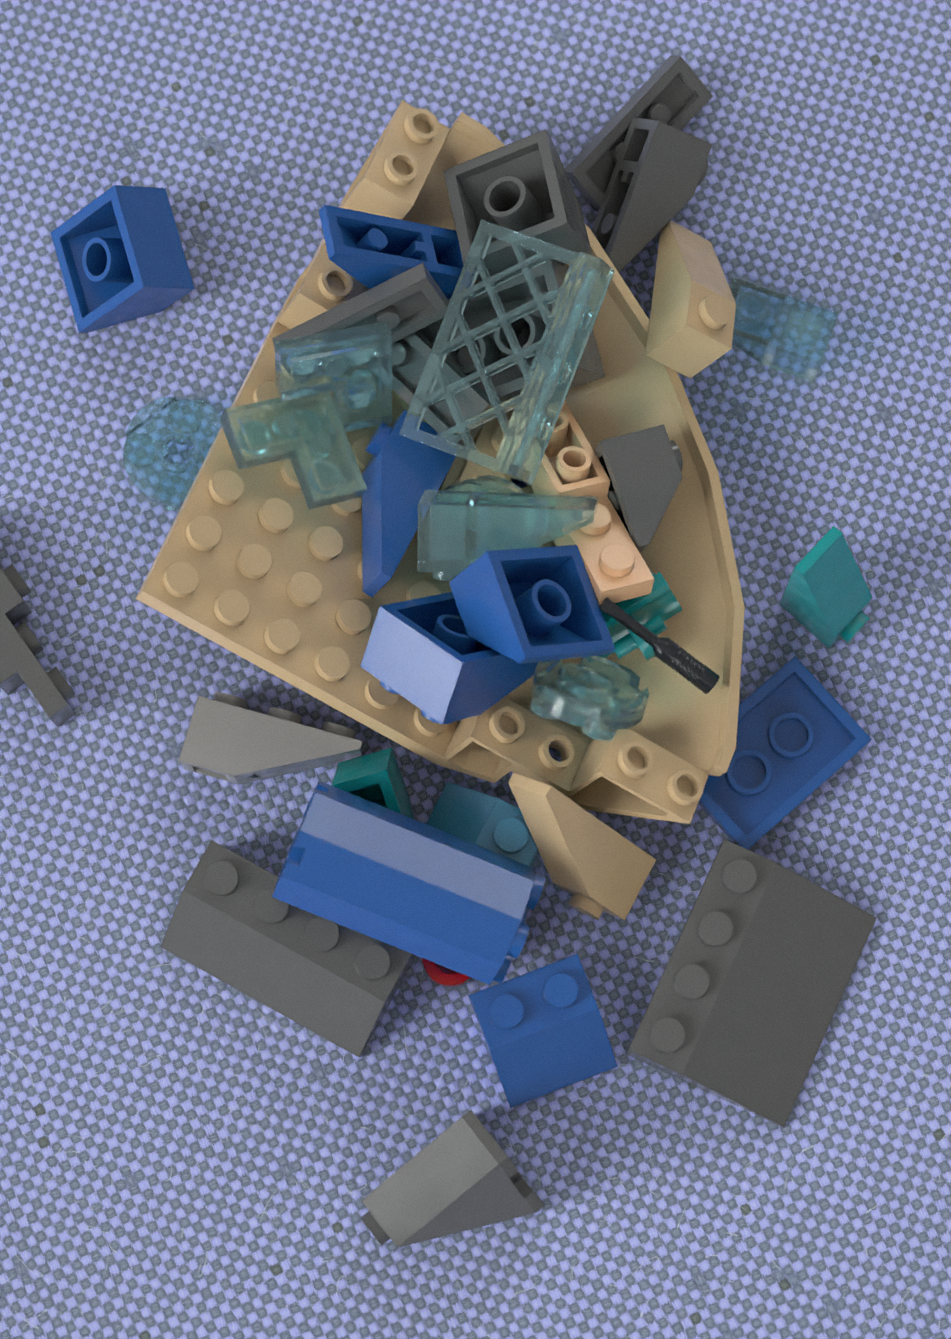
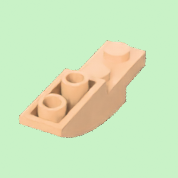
(604, 545)

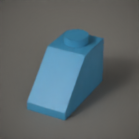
(484, 822)

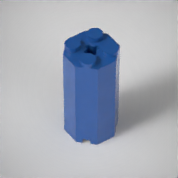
(409, 884)

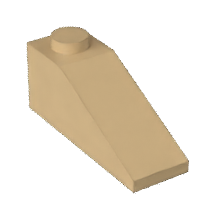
(690, 303)
(581, 851)

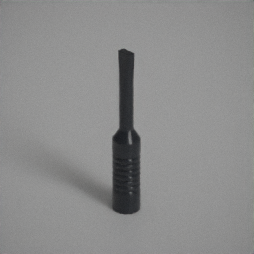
(666, 650)

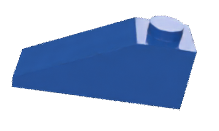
(382, 247)
(394, 484)

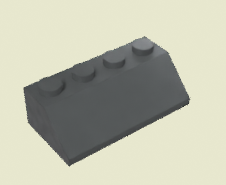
(282, 954)

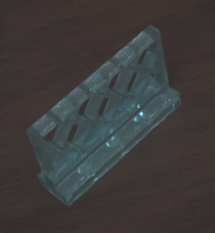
(554, 359)

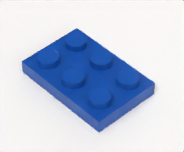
(786, 748)

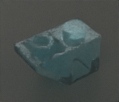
(780, 329)

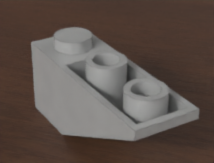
(254, 746)

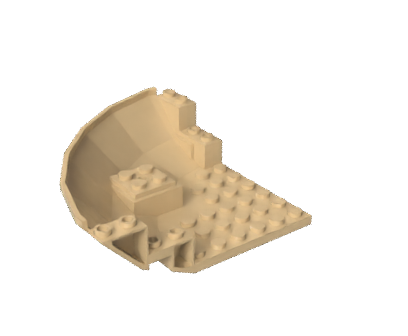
(287, 580)

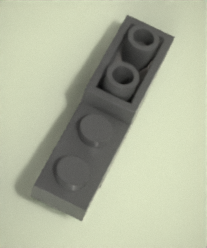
(19, 649)

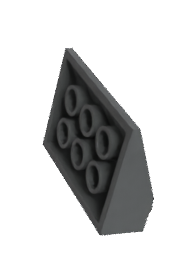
(752, 983)

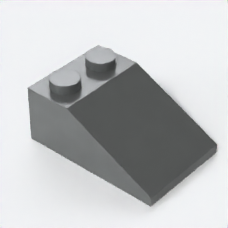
(527, 331)

